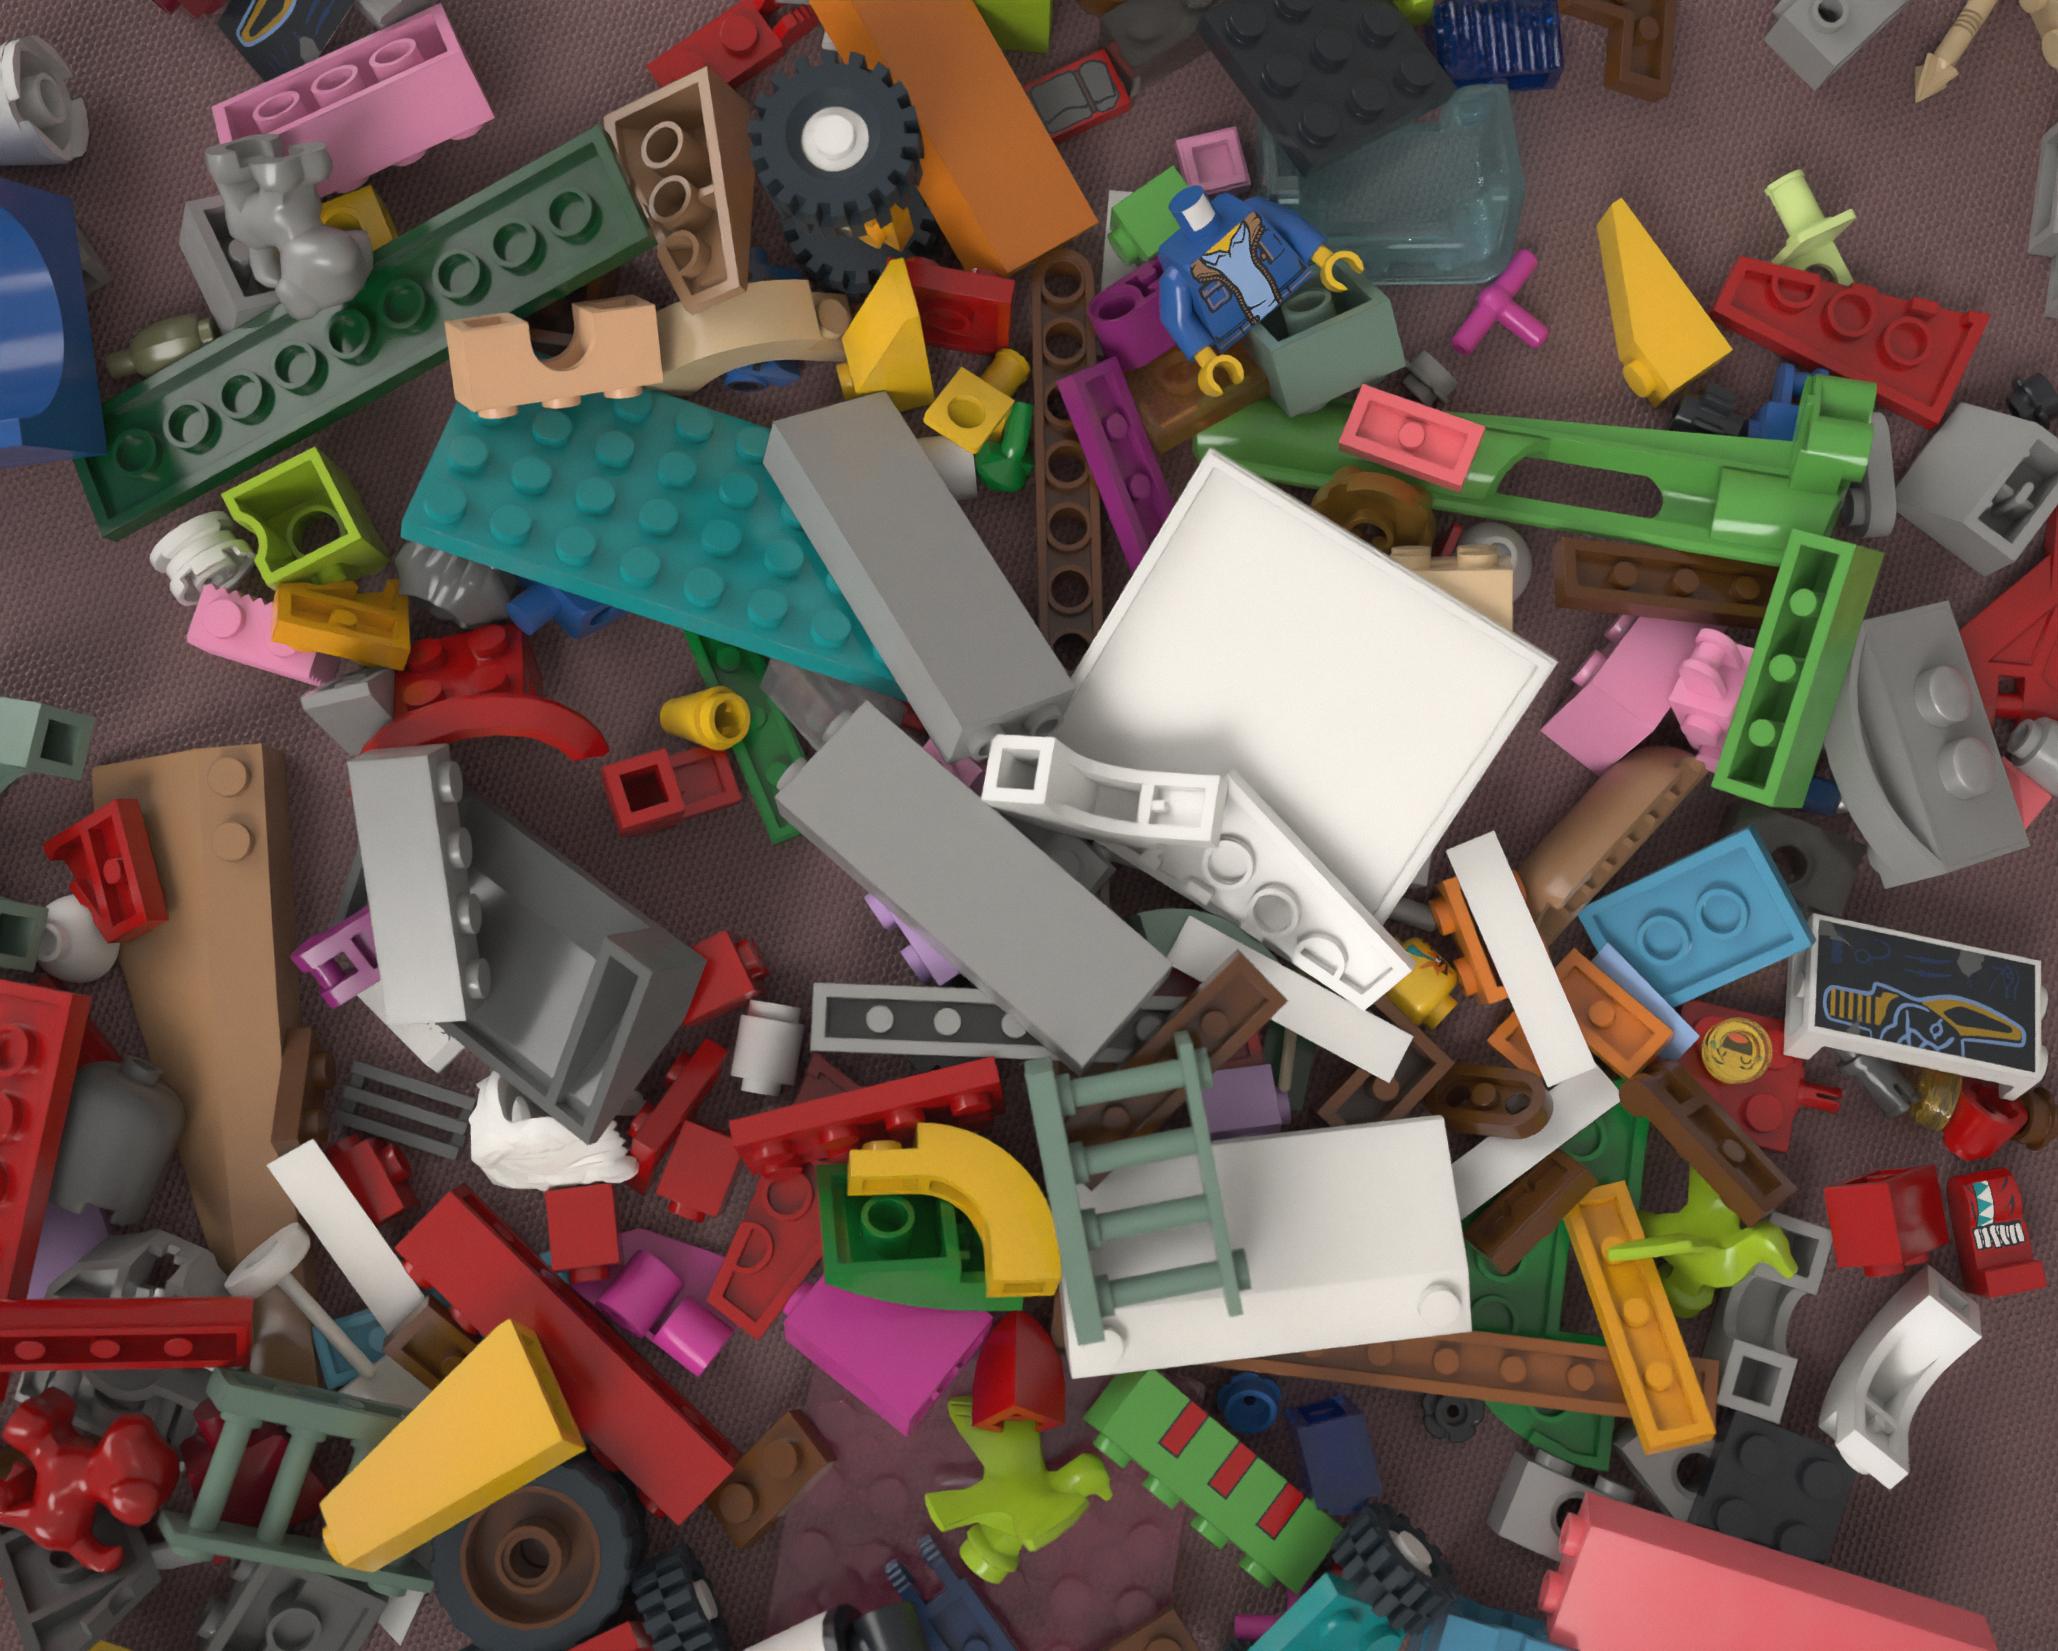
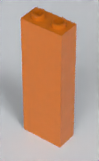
(987, 154)

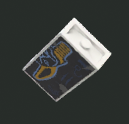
(1917, 1003)

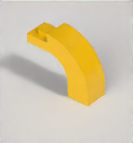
(985, 1186)

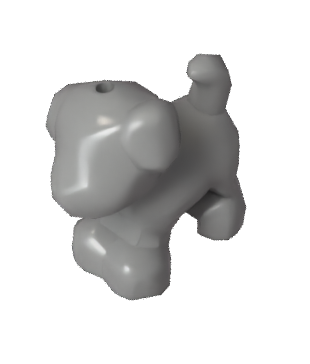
(276, 207)

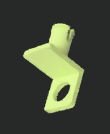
(1808, 230)

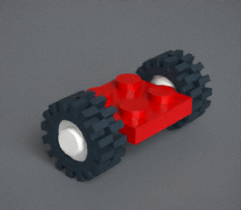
(675, 1608)

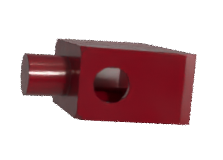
(255, 1473)

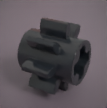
(1706, 412)

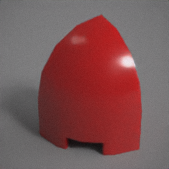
(1018, 1377)

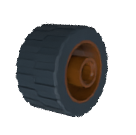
(543, 1560)

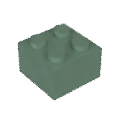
(1325, 341)

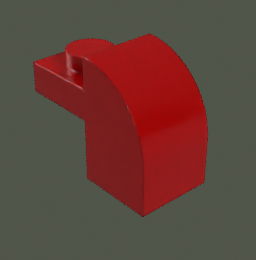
(663, 790)

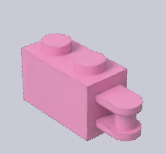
(1709, 693)

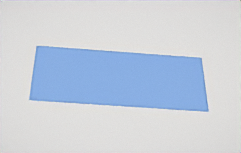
(1634, 984)

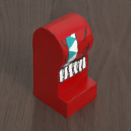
(1991, 1234)

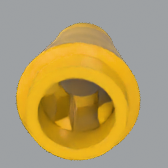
(707, 717)

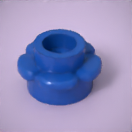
(1254, 1414)

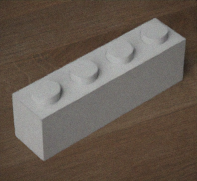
(419, 883)

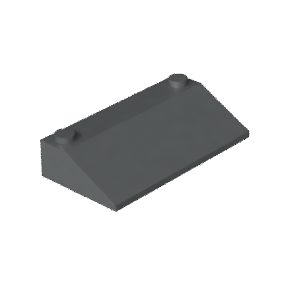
(576, 973)

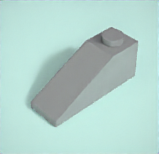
(353, 706)

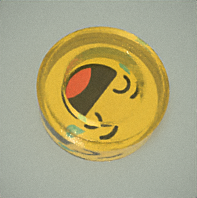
(1736, 1051)
(1938, 1099)

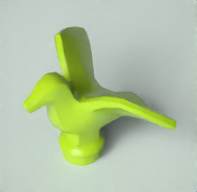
(1704, 1248)
(1016, 1498)

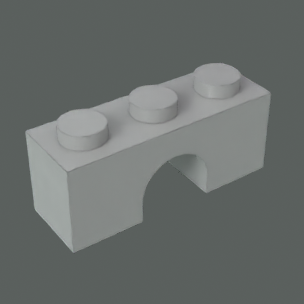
(1754, 1321)

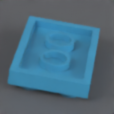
(1702, 918)

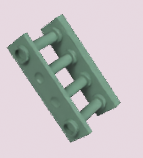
(1084, 1230)
(309, 1416)

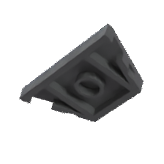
(61, 1601)

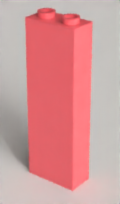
(1676, 1586)

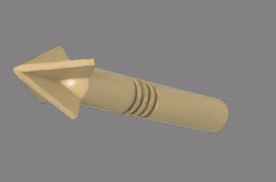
(1939, 66)

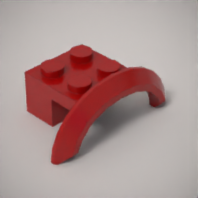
(481, 688)

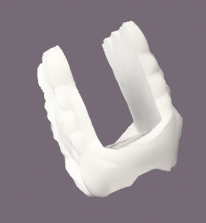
(531, 1150)

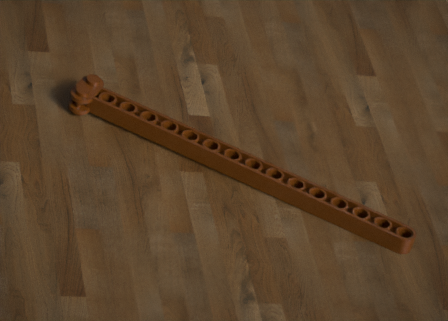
(1059, 500)

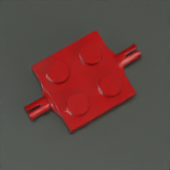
(1768, 1103)

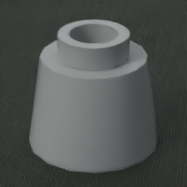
(2036, 752)

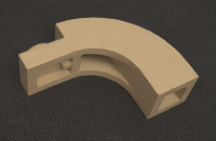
(755, 327)

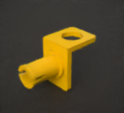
(975, 407)

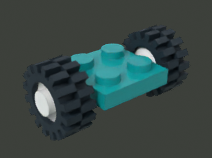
(1388, 1591)

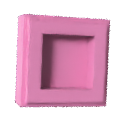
(1214, 162)

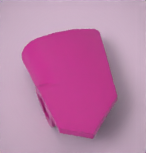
(664, 1297)

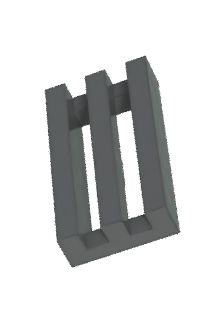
(356, 1094)

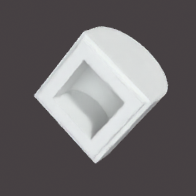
(953, 465)

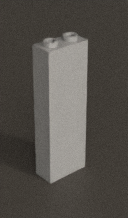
(917, 576)
(971, 886)

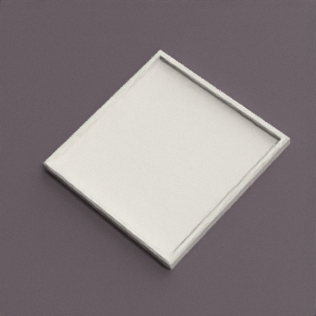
(1310, 671)

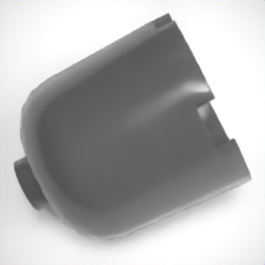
(116, 1138)

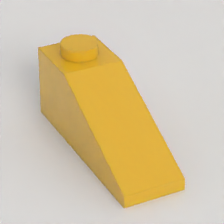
(1656, 319)
(887, 345)

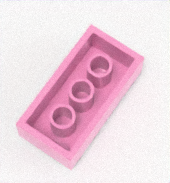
(369, 100)

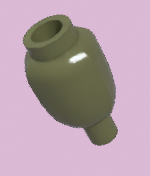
(162, 345)

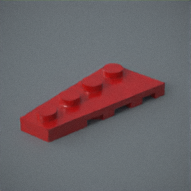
(1854, 333)
(780, 1232)

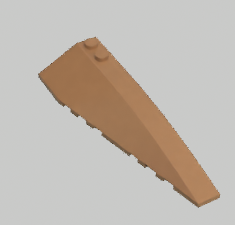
(218, 999)

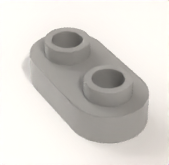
(1872, 502)

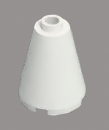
(35, 107)

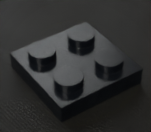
(1773, 1488)

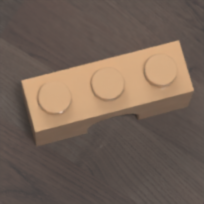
(610, 353)

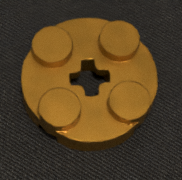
(1381, 500)

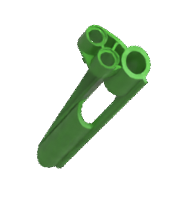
(1716, 490)

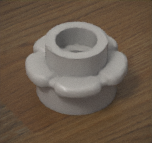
(1429, 380)

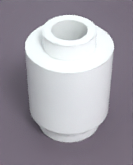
(768, 1047)

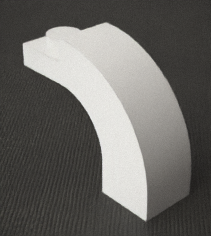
(1097, 801)
(1891, 1371)

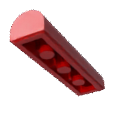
(125, 1333)

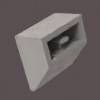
(1982, 485)

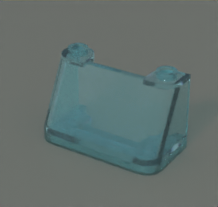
(1418, 201)

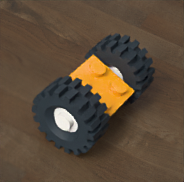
(843, 170)

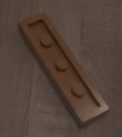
(1660, 583)
(1217, 1016)

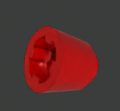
(1982, 1120)

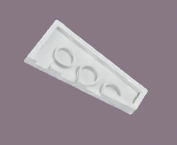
(1287, 897)

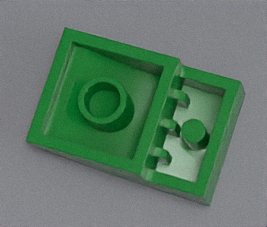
(902, 1248)

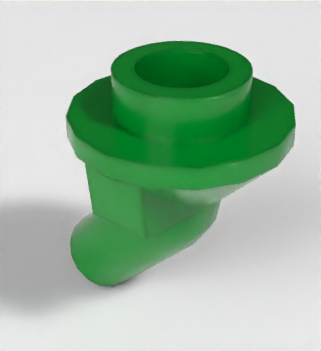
(1008, 463)

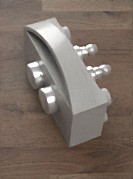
(1919, 751)

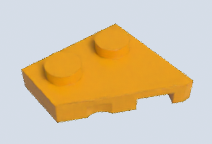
(343, 622)

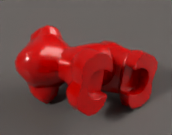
(57, 1500)

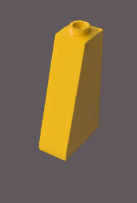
(456, 1453)

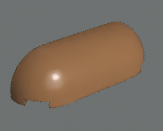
(1604, 832)

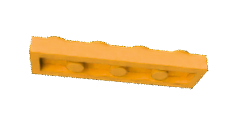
(1638, 1324)

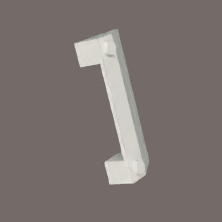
(1341, 1238)

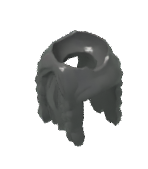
(454, 586)

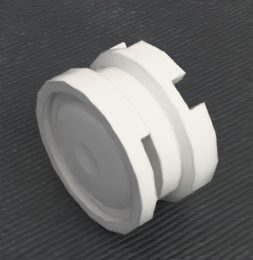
(202, 554)

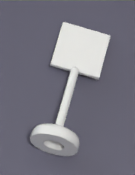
(272, 1265)

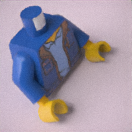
(1232, 270)

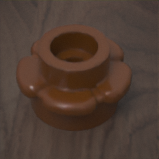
(2042, 1119)

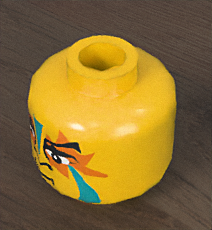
(1426, 989)

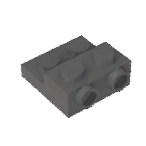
(288, 1611)

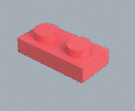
(1411, 438)

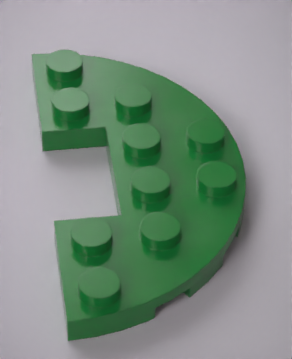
(1531, 1293)

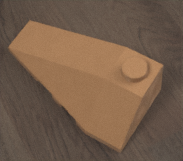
(693, 181)

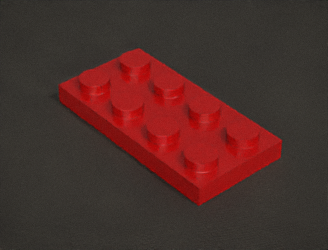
(834, 1125)

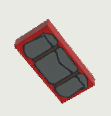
(1078, 96)

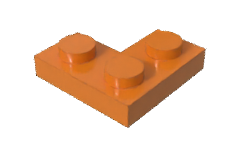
(1610, 1019)

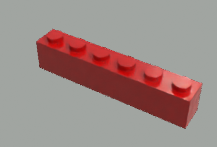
(610, 1388)

